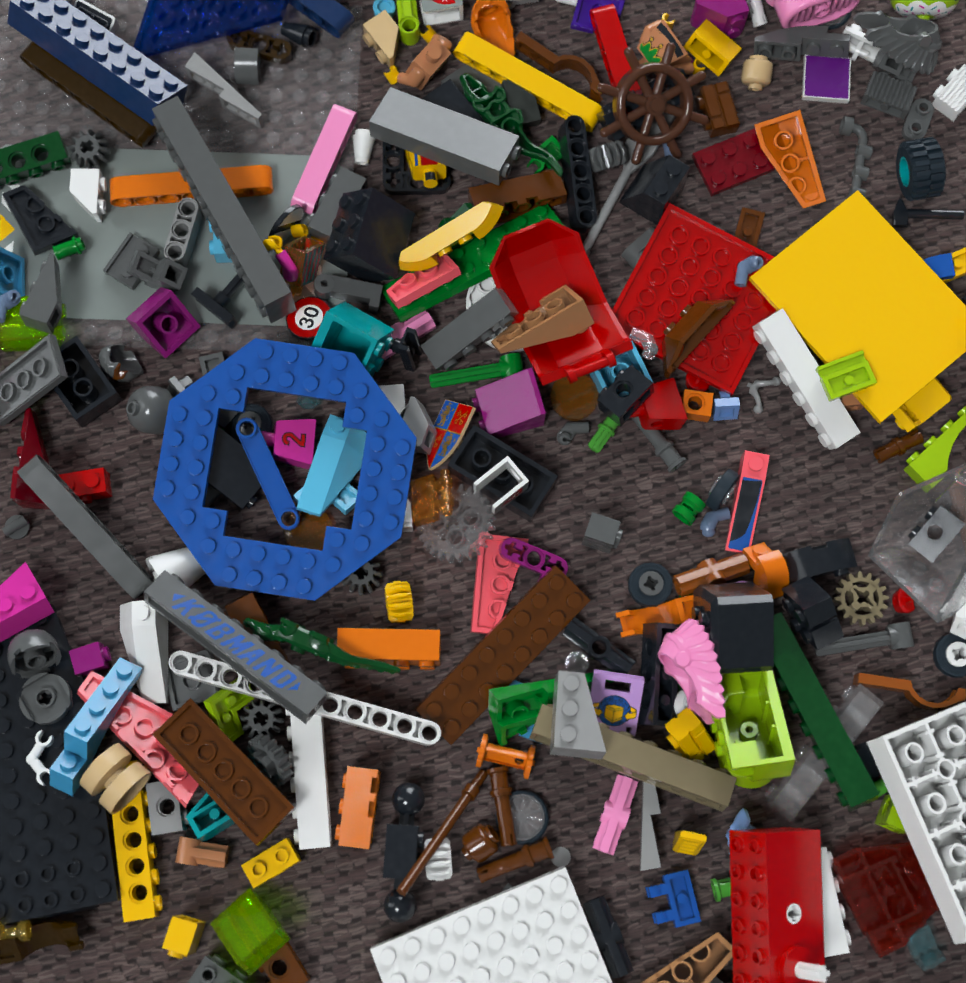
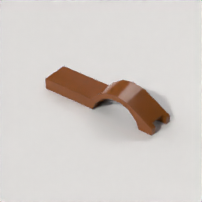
(906, 687)

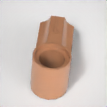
(196, 852)

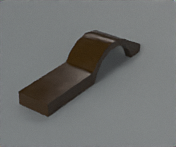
(43, 934)

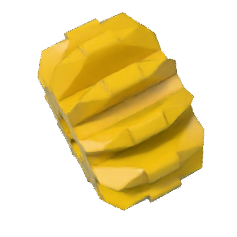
(399, 601)

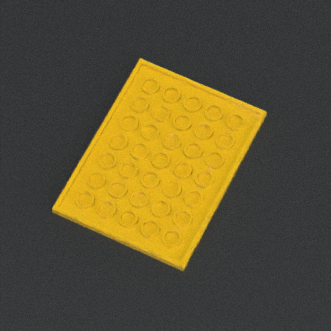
(865, 289)

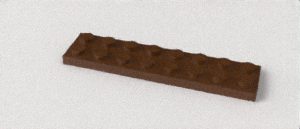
(503, 653)

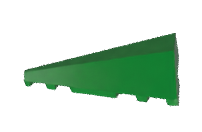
(517, 706)

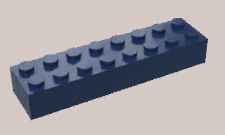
(96, 54)

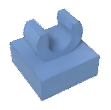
(725, 407)

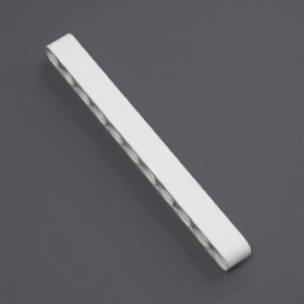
(220, 669)

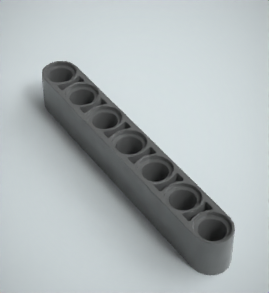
(85, 526)

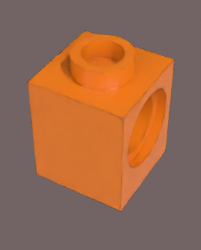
(704, 401)

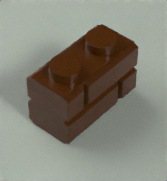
(719, 107)

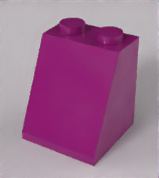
(510, 405)

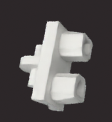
(859, 44)

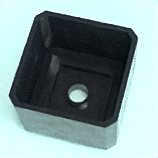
(738, 624)

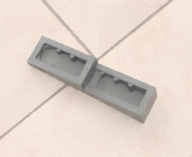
(230, 99)
(648, 848)

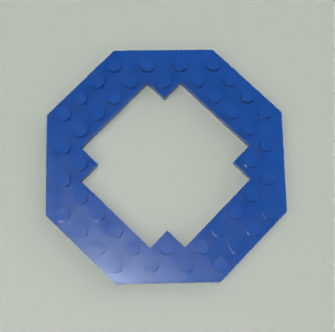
(189, 453)

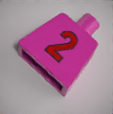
(292, 442)

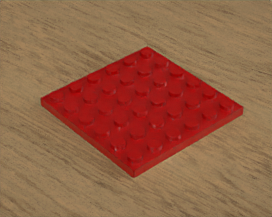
(689, 264)

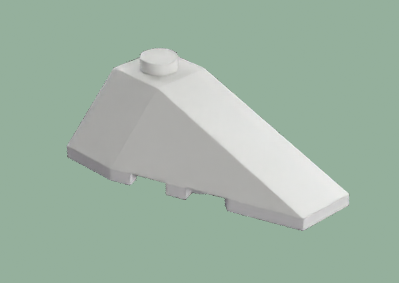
(146, 645)

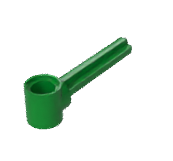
(508, 365)

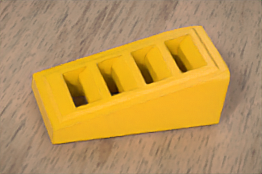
(688, 842)

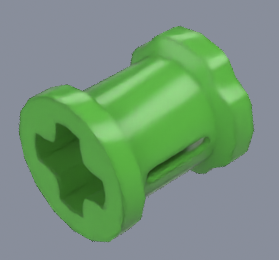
(721, 888)

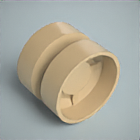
(109, 774)

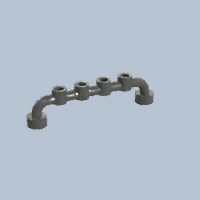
(862, 153)

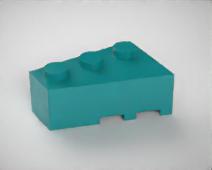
(208, 819)

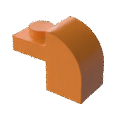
(769, 568)

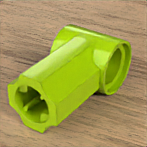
(408, 20)

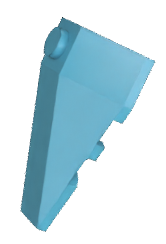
(333, 466)

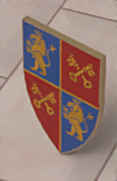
(450, 430)

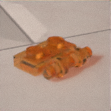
(425, 497)

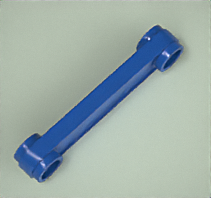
(267, 473)

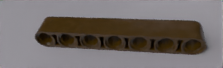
(88, 95)

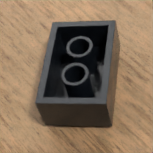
(87, 389)

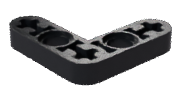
(405, 177)

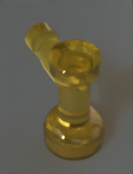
(22, 931)

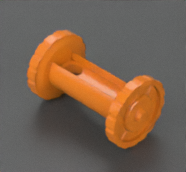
(505, 756)

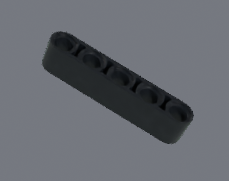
(581, 164)

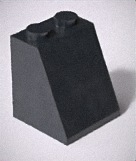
(656, 187)

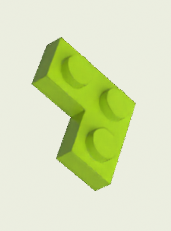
(223, 709)

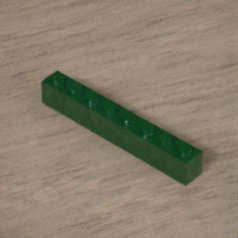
(820, 721)

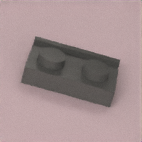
(121, 260)

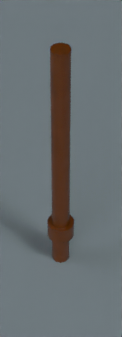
(469, 794)

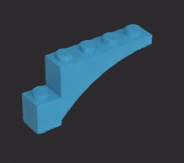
(90, 725)

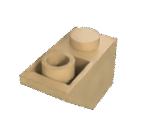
(384, 36)

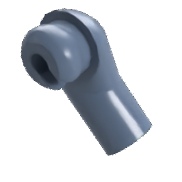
(745, 268)
(8, 301)
(711, 519)

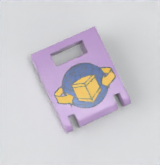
(617, 707)

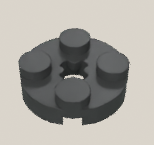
(32, 695)

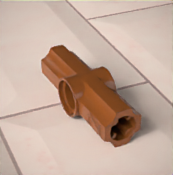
(711, 572)

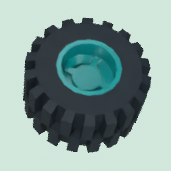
(920, 168)

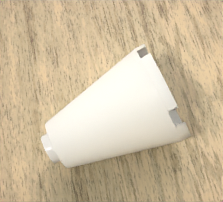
(178, 562)

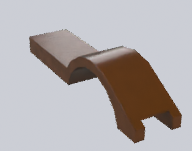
(555, 63)

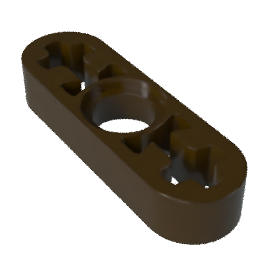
(252, 37)

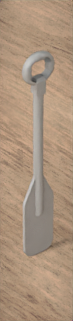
(628, 169)

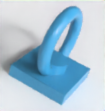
(11, 272)

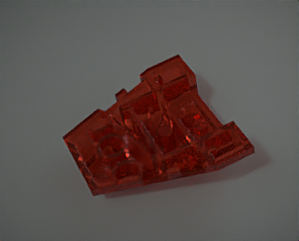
(885, 893)

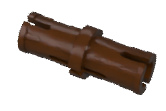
(898, 446)

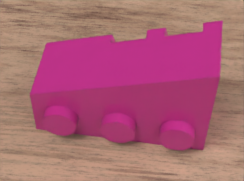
(21, 602)

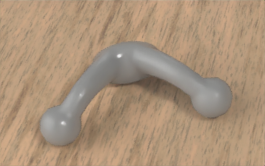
(755, 386)

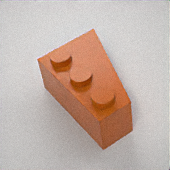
(358, 807)

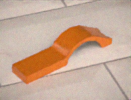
(671, 612)

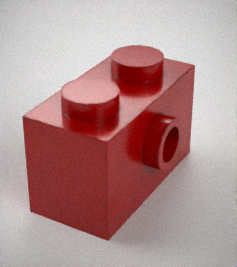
(89, 484)

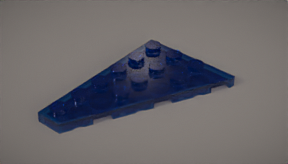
(188, 22)

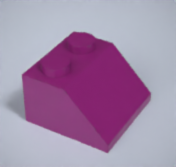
(724, 14)
(163, 322)

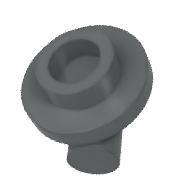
(16, 527)

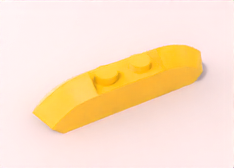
(424, 252)

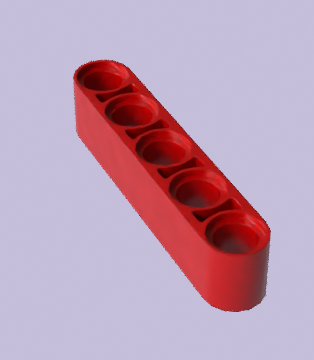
(611, 43)

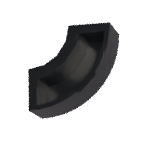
(822, 560)

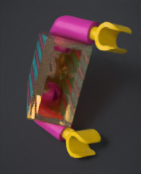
(298, 258)

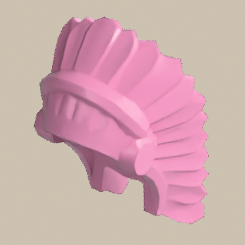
(693, 664)

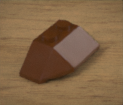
(690, 331)

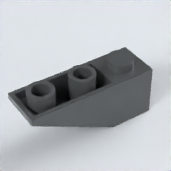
(44, 303)

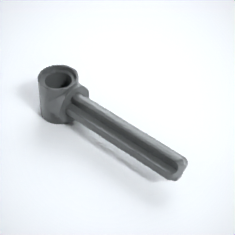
(895, 637)

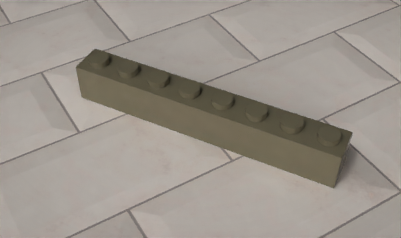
(652, 765)

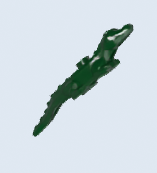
(498, 113)
(314, 642)

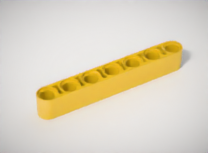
(548, 91)

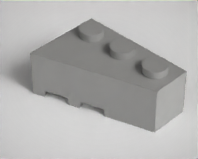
(574, 719)

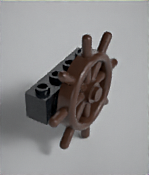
(650, 104)

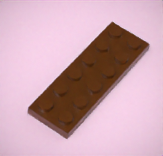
(224, 772)

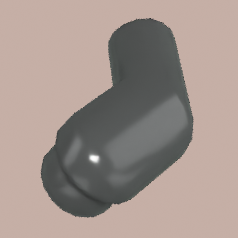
(570, 429)

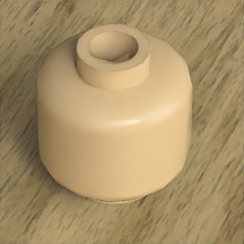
(757, 72)

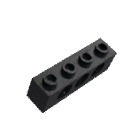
(659, 687)

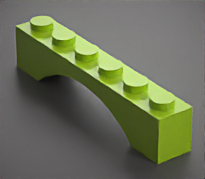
(935, 457)

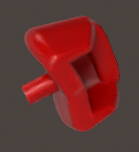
(695, 383)
(902, 602)

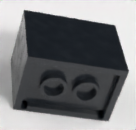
(369, 235)

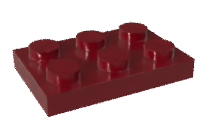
(732, 162)

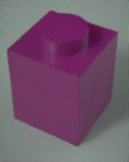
(90, 657)

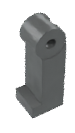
(348, 289)

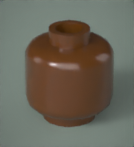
(480, 843)

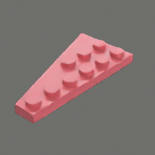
(134, 727)

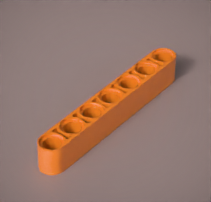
(171, 188)

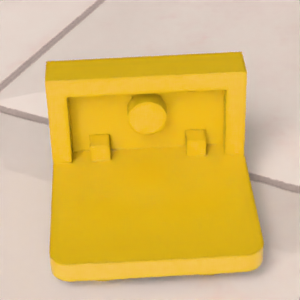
(922, 406)

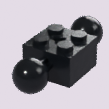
(402, 850)

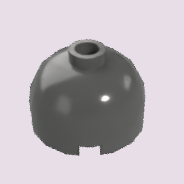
(148, 409)
(33, 653)

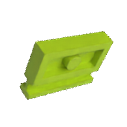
(846, 376)

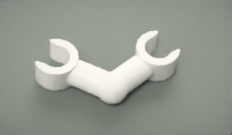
(33, 758)

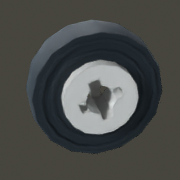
(947, 655)

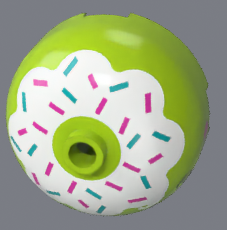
(924, 8)

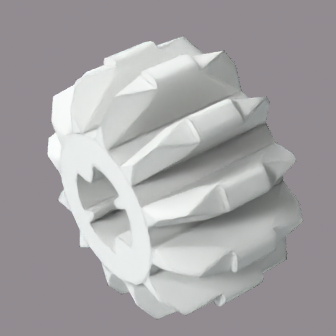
(440, 864)

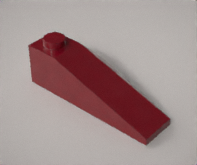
(32, 446)

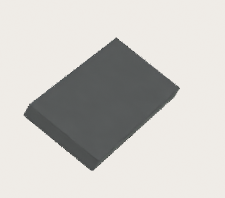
(30, 378)

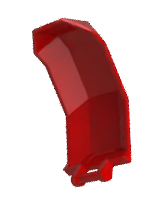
(536, 264)

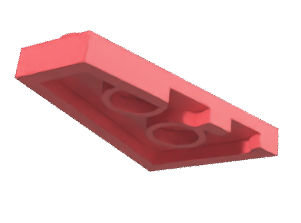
(423, 282)

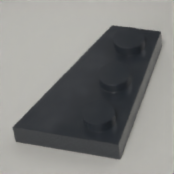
(36, 221)

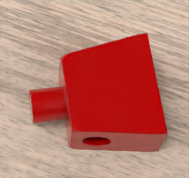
(663, 408)

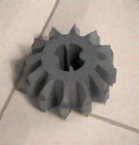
(91, 141)
(607, 156)
(355, 582)
(266, 711)

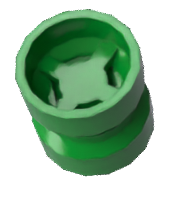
(688, 508)

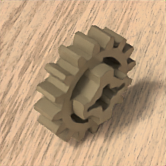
(868, 605)

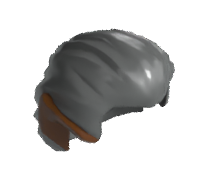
(119, 364)

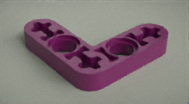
(518, 545)

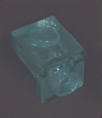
(924, 949)

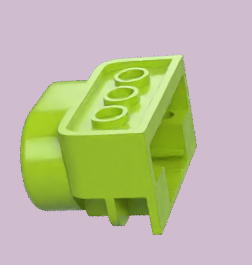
(754, 734)

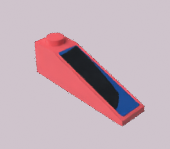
(746, 500)

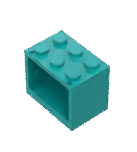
(356, 332)

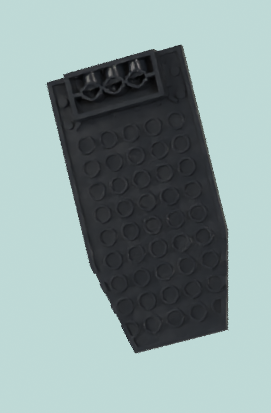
(51, 843)

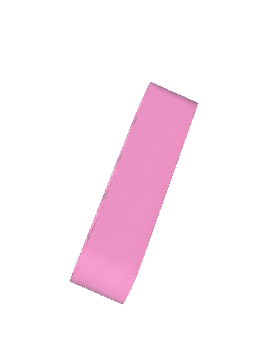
(324, 158)

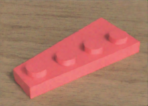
(492, 584)

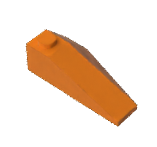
(789, 151)

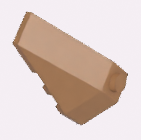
(558, 317)

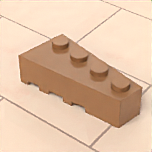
(698, 964)

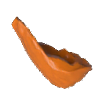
(493, 24)

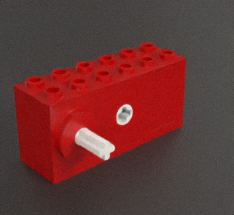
(777, 906)

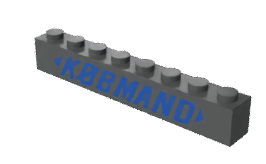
(235, 646)

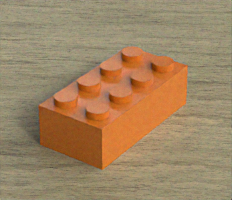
(393, 646)

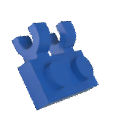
(680, 899)

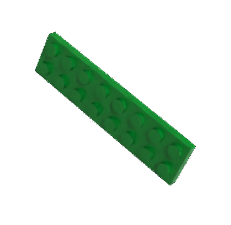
(472, 261)

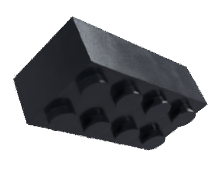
(482, 452)

